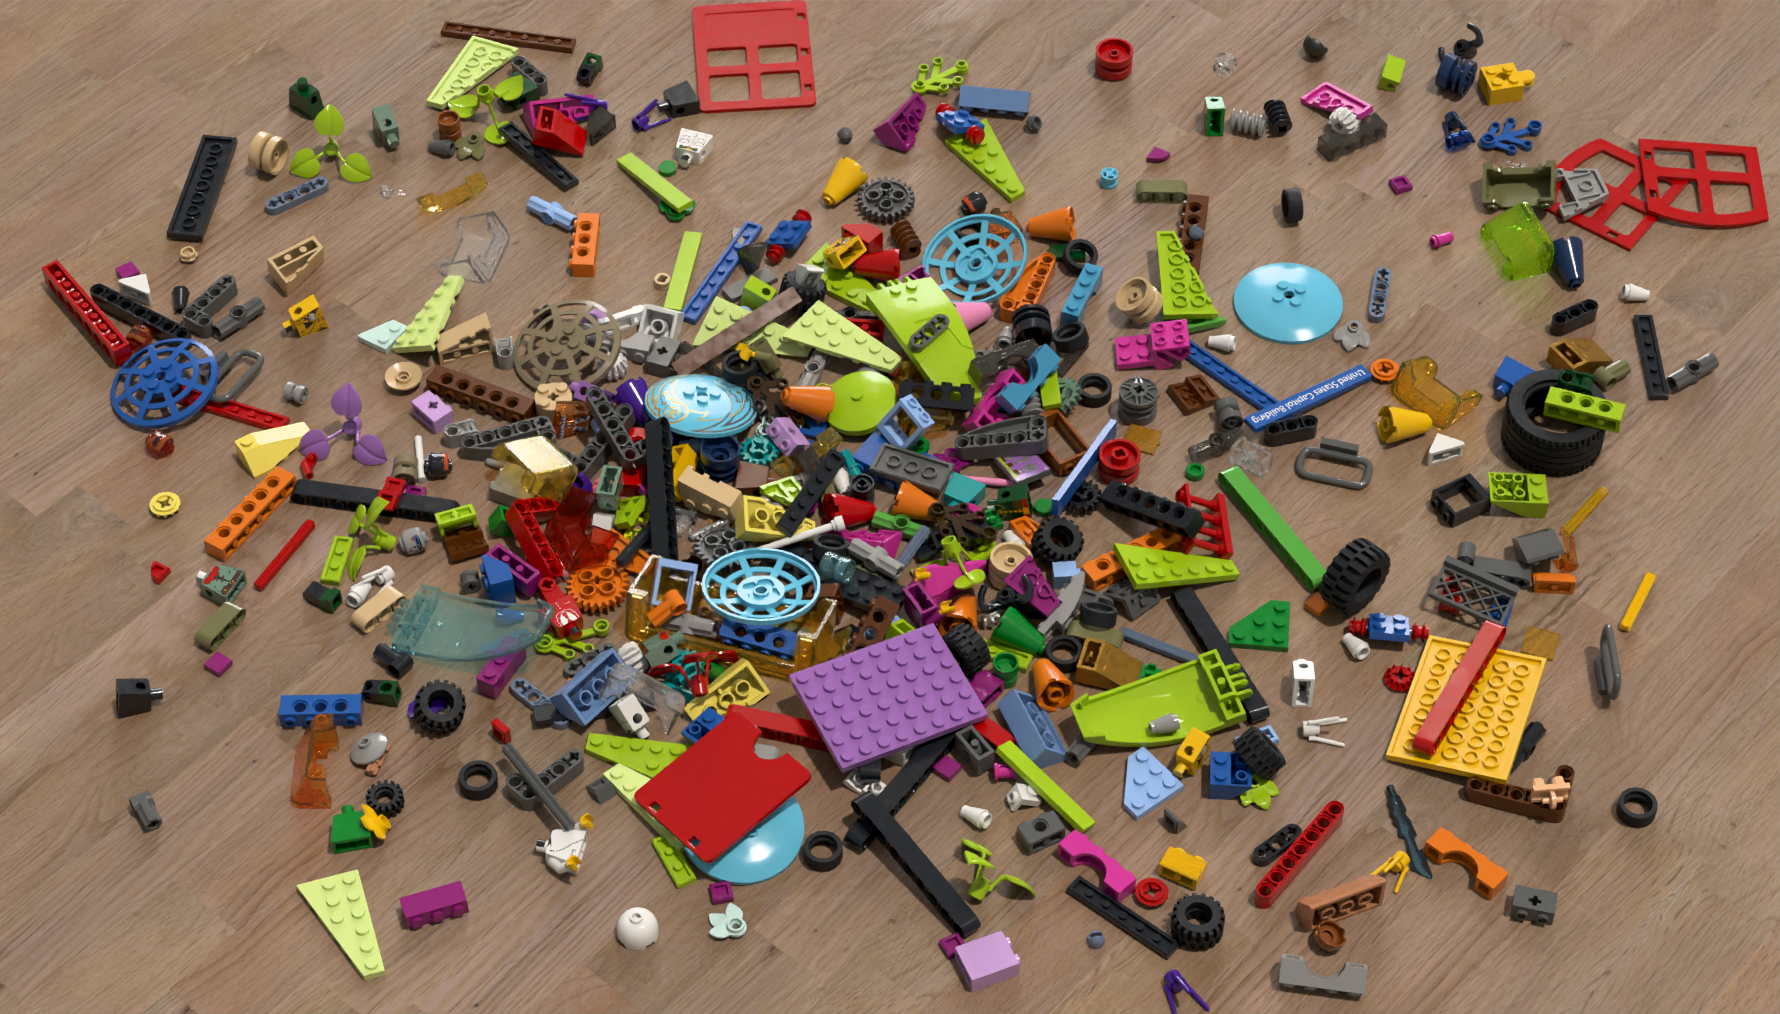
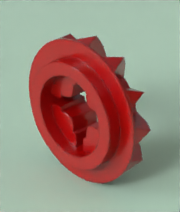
(1392, 681)
(1156, 886)

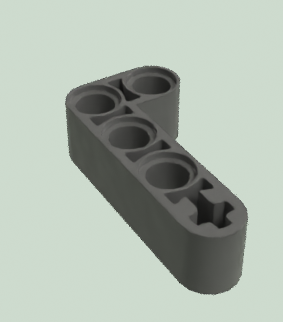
(199, 313)
(1510, 571)
(554, 777)

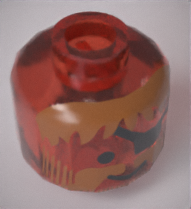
(139, 337)
(159, 444)

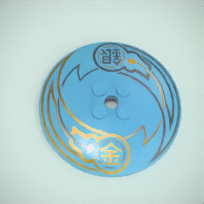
(701, 405)

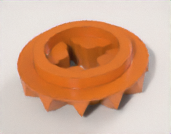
(1387, 365)

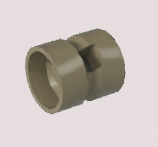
(405, 467)

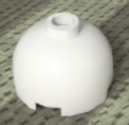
(637, 928)

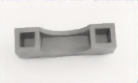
(634, 348)
(1349, 979)

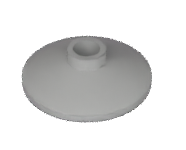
(369, 748)

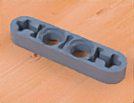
(319, 186)
(1381, 295)
(531, 690)

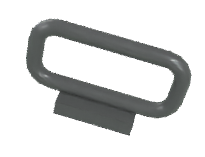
(224, 363)
(1337, 450)
(1608, 668)

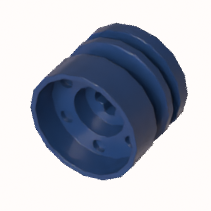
(1458, 75)
(720, 458)

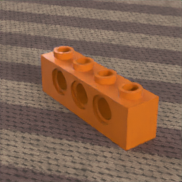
(585, 245)

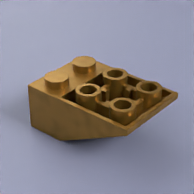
(1577, 355)
(1106, 665)

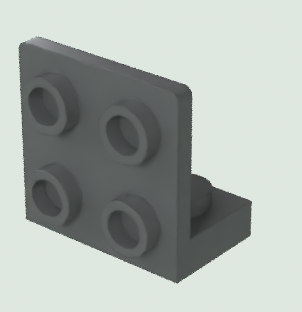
(1133, 600)

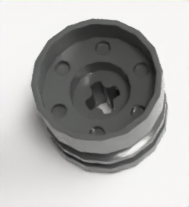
(1138, 401)

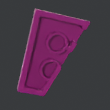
(1044, 598)

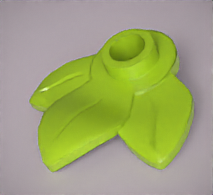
(1259, 793)

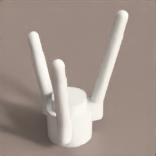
(382, 576)
(1312, 727)

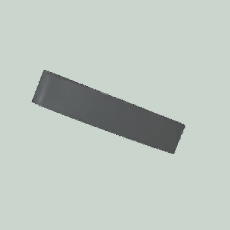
(1005, 439)
(481, 444)

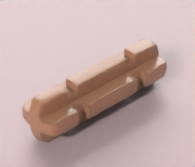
(372, 769)

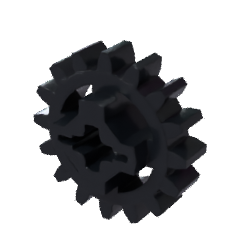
(1085, 498)

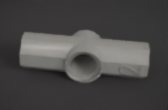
(814, 369)
(876, 558)
(692, 625)

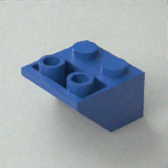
(497, 580)
(702, 725)
(1228, 775)

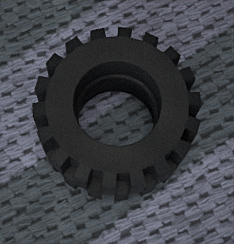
(808, 295)
(1061, 530)
(967, 648)
(443, 692)
(1259, 753)
(1197, 908)

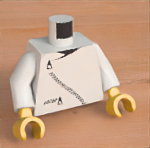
(566, 848)

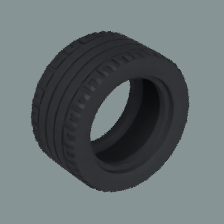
(1540, 449)

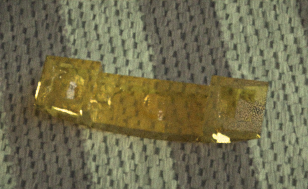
(455, 196)
(825, 440)

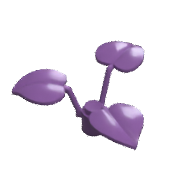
(347, 403)

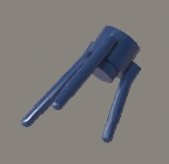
(1453, 121)

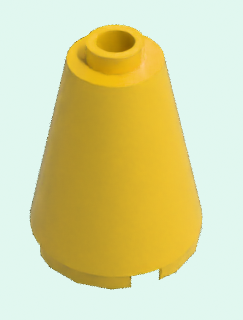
(843, 181)
(1401, 423)

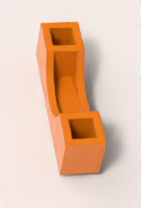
(1446, 848)

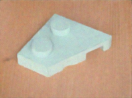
(383, 336)

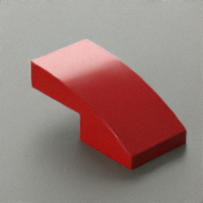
(392, 492)

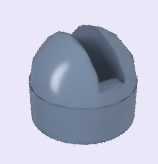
(1196, 232)
(1096, 939)

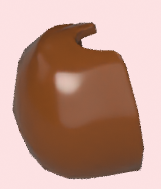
(1329, 935)

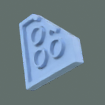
(1147, 784)

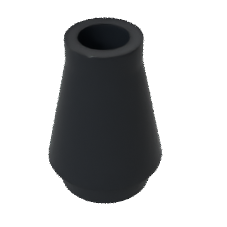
(180, 298)

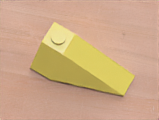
(266, 448)
(758, 519)
(735, 685)

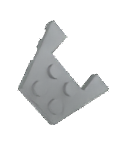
(1585, 189)

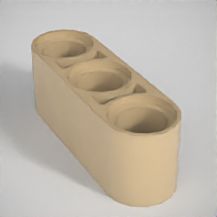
(377, 609)

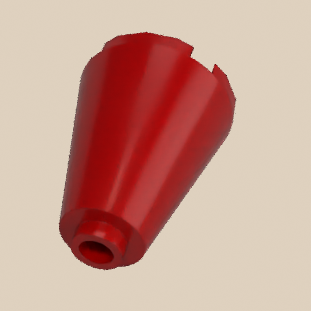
(879, 265)
(852, 510)

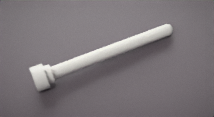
(836, 525)

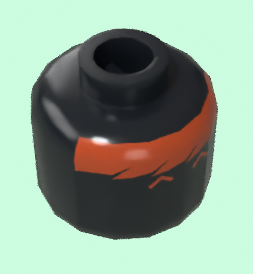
(973, 203)
(437, 465)

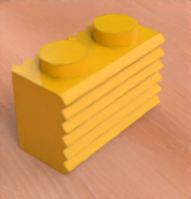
(1182, 867)

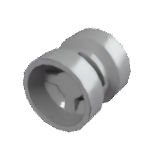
(295, 392)

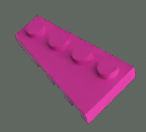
(1331, 97)

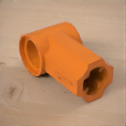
(672, 605)

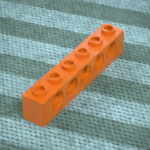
(250, 514)
(1107, 568)

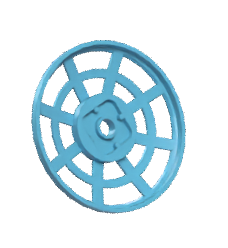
(977, 253)
(772, 589)

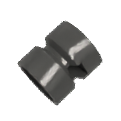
(1228, 413)

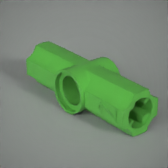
(896, 523)

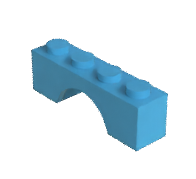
(1086, 285)
(1041, 363)

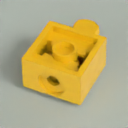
(1504, 83)

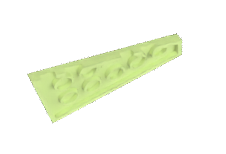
(472, 65)
(724, 314)
(425, 327)
(839, 337)
(626, 784)
(345, 915)

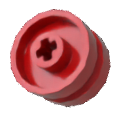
(1114, 59)
(1119, 461)

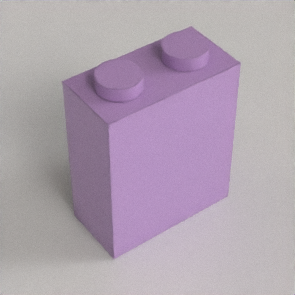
(987, 961)

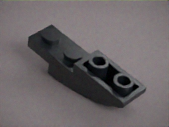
(932, 546)

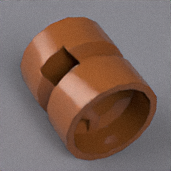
(449, 125)

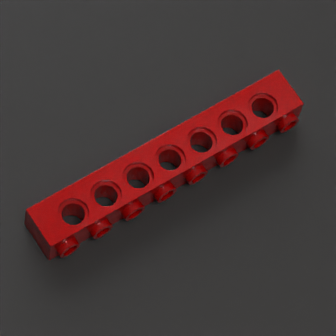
(87, 312)

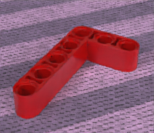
(523, 520)

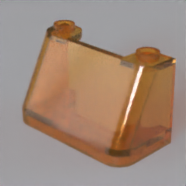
(309, 781)

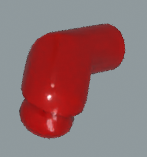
(307, 465)

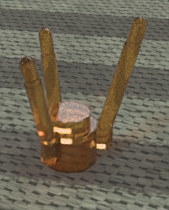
(1568, 560)

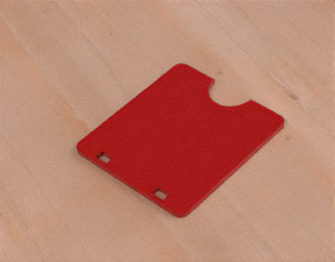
(721, 788)

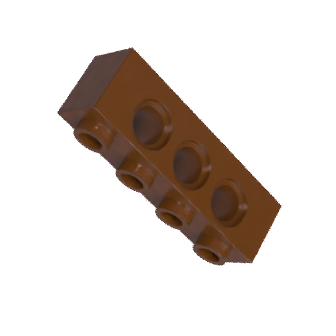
(887, 610)

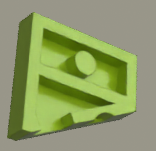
(782, 490)
(629, 511)

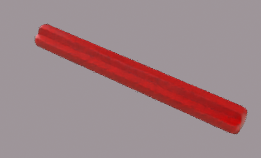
(285, 553)

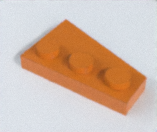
(635, 564)

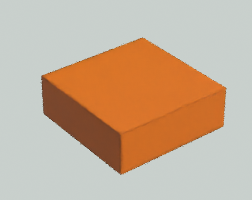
(1316, 604)

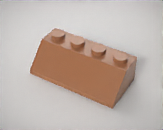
(1342, 901)

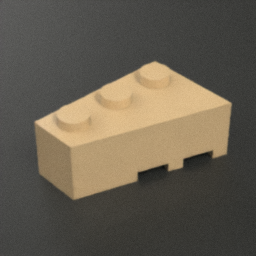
(295, 264)
(465, 341)
(707, 495)

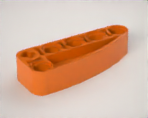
(1030, 287)

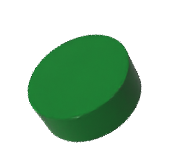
(667, 168)
(1195, 472)
(1043, 507)

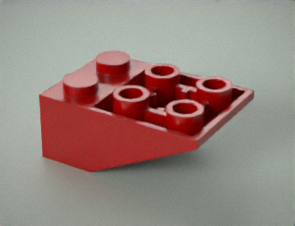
(558, 132)

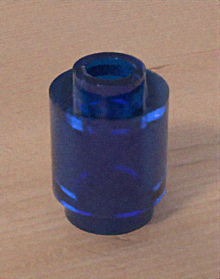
(1458, 139)

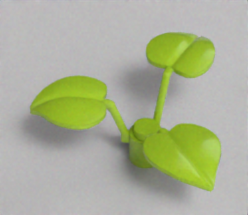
(467, 104)
(305, 162)
(380, 538)
(952, 549)
(981, 884)

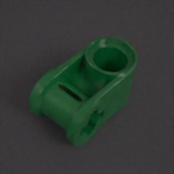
(1576, 381)

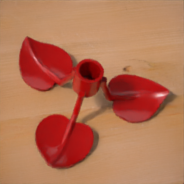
(699, 682)

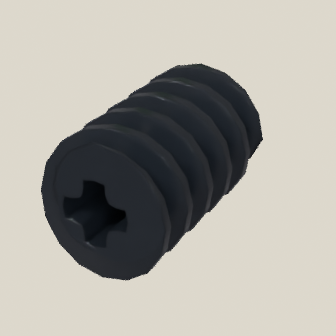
(1277, 117)

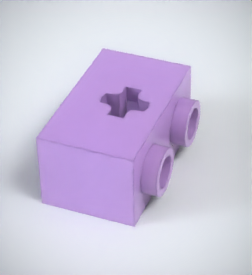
(432, 411)
(786, 435)

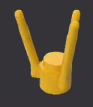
(1396, 863)

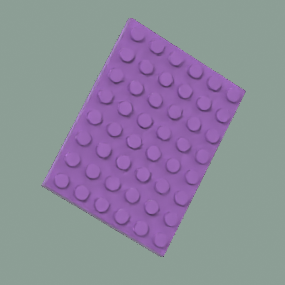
(887, 697)

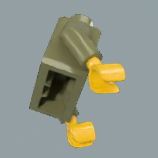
(764, 354)

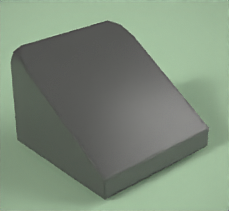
(601, 789)
(1173, 821)

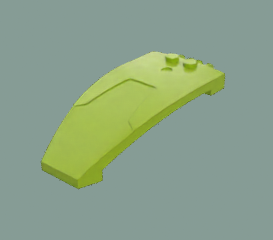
(910, 306)
(1195, 691)

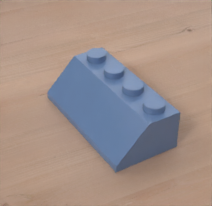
(994, 99)
(579, 696)
(1032, 729)

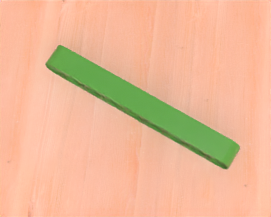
(1272, 527)

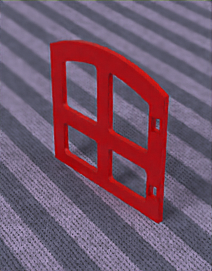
(1703, 177)
(1617, 195)

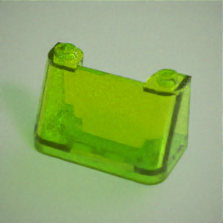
(1521, 241)

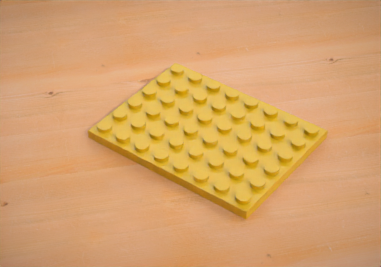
(1489, 724)

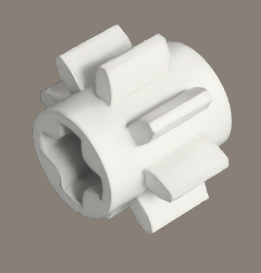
(990, 619)

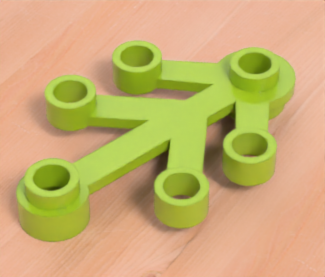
(922, 85)
(550, 643)

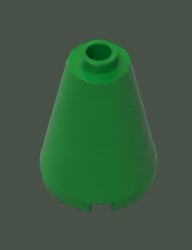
(1018, 633)

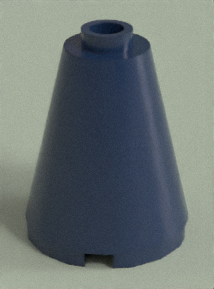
(1569, 260)

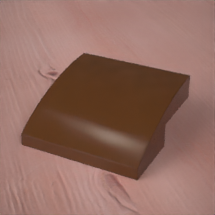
(1193, 394)
(465, 542)

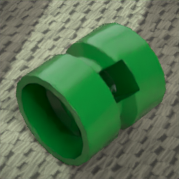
(1006, 668)

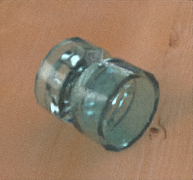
(837, 567)

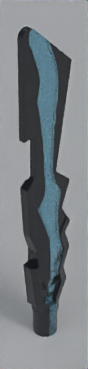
(1418, 861)

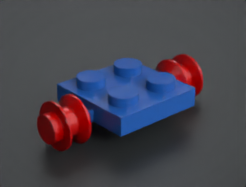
(961, 122)
(788, 235)
(1388, 628)

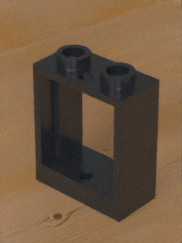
(1463, 484)

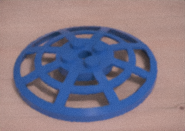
(162, 388)

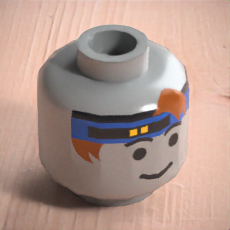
(413, 540)

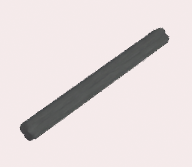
(538, 786)

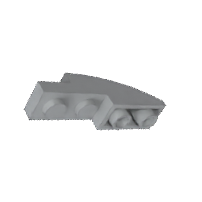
(1070, 602)

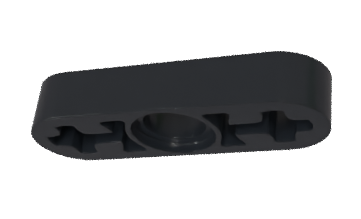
(1274, 853)

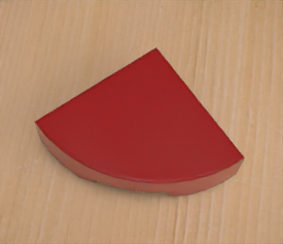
(159, 572)

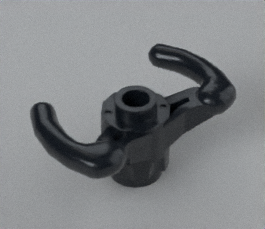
(1465, 48)
(1006, 597)

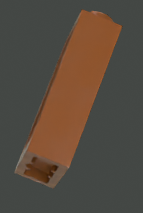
(1055, 418)

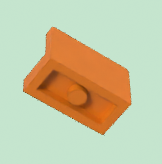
(1553, 583)

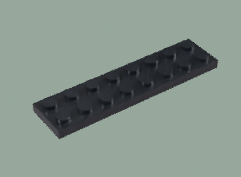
(202, 188)
(856, 592)

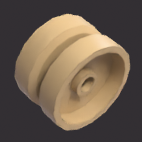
(268, 153)
(1139, 300)
(1004, 560)

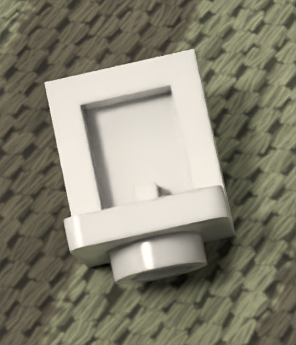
(1022, 795)

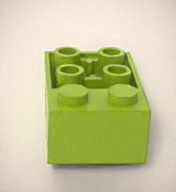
(1519, 493)

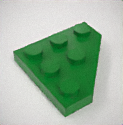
(1263, 629)

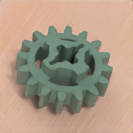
(1070, 394)

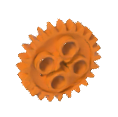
(598, 586)

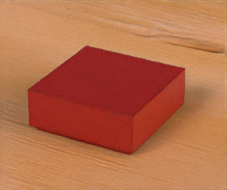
(501, 731)

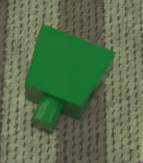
(348, 831)

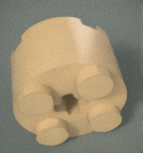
(548, 395)

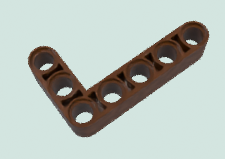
(1516, 798)

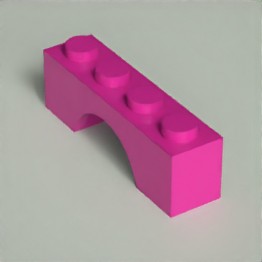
(987, 406)
(1079, 850)

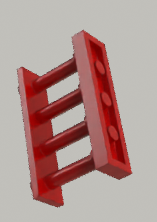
(1219, 522)

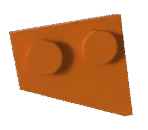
(1025, 528)

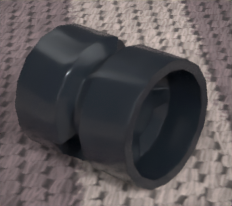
(862, 487)

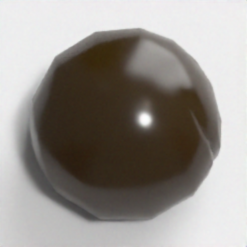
(694, 559)

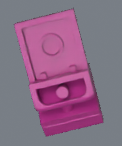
(1159, 348)

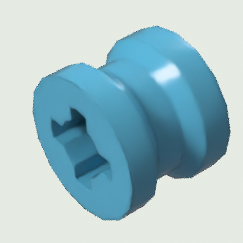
(1109, 178)

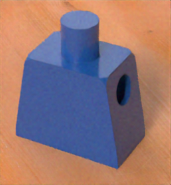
(1508, 374)

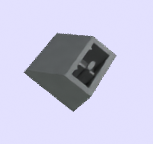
(1537, 546)

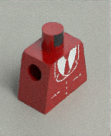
(566, 619)

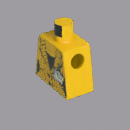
(838, 254)
(306, 317)
(1192, 753)

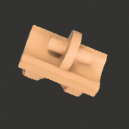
(1549, 793)

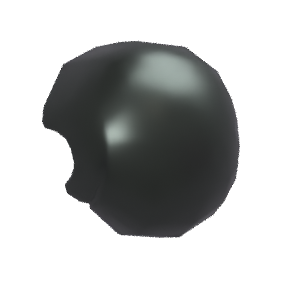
(1314, 47)

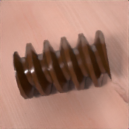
(906, 239)

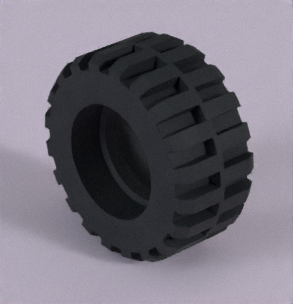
(1355, 576)

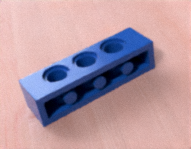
(771, 634)
(301, 709)

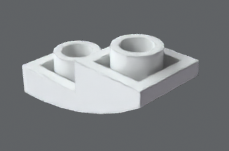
(853, 782)

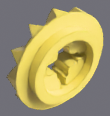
(163, 499)

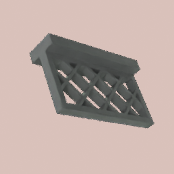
(1479, 581)

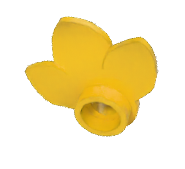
(375, 823)

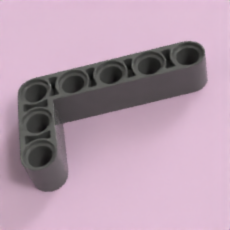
(618, 434)
(596, 448)

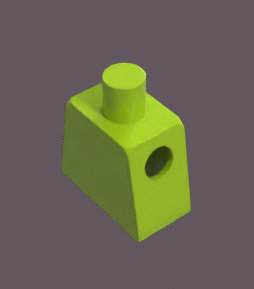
(756, 293)

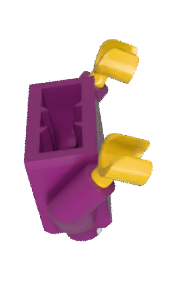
(920, 605)

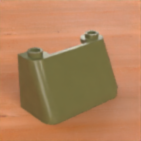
(1512, 186)

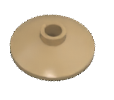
(403, 376)

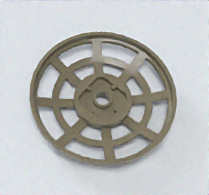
(573, 349)

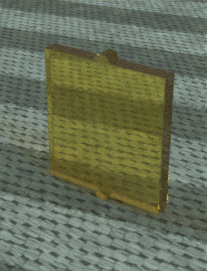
(1144, 438)
(1540, 643)
(837, 645)

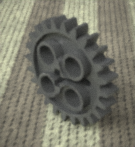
(886, 199)
(718, 543)

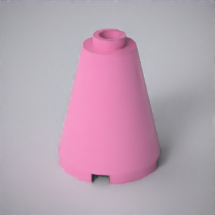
(973, 313)

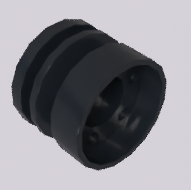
(1032, 322)

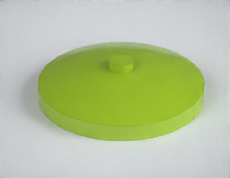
(861, 402)

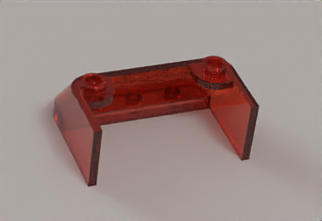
(567, 532)

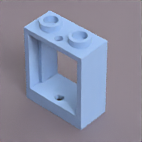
(892, 430)
(674, 565)

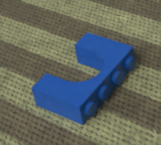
(868, 451)

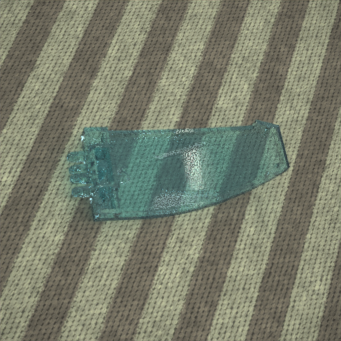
(465, 627)

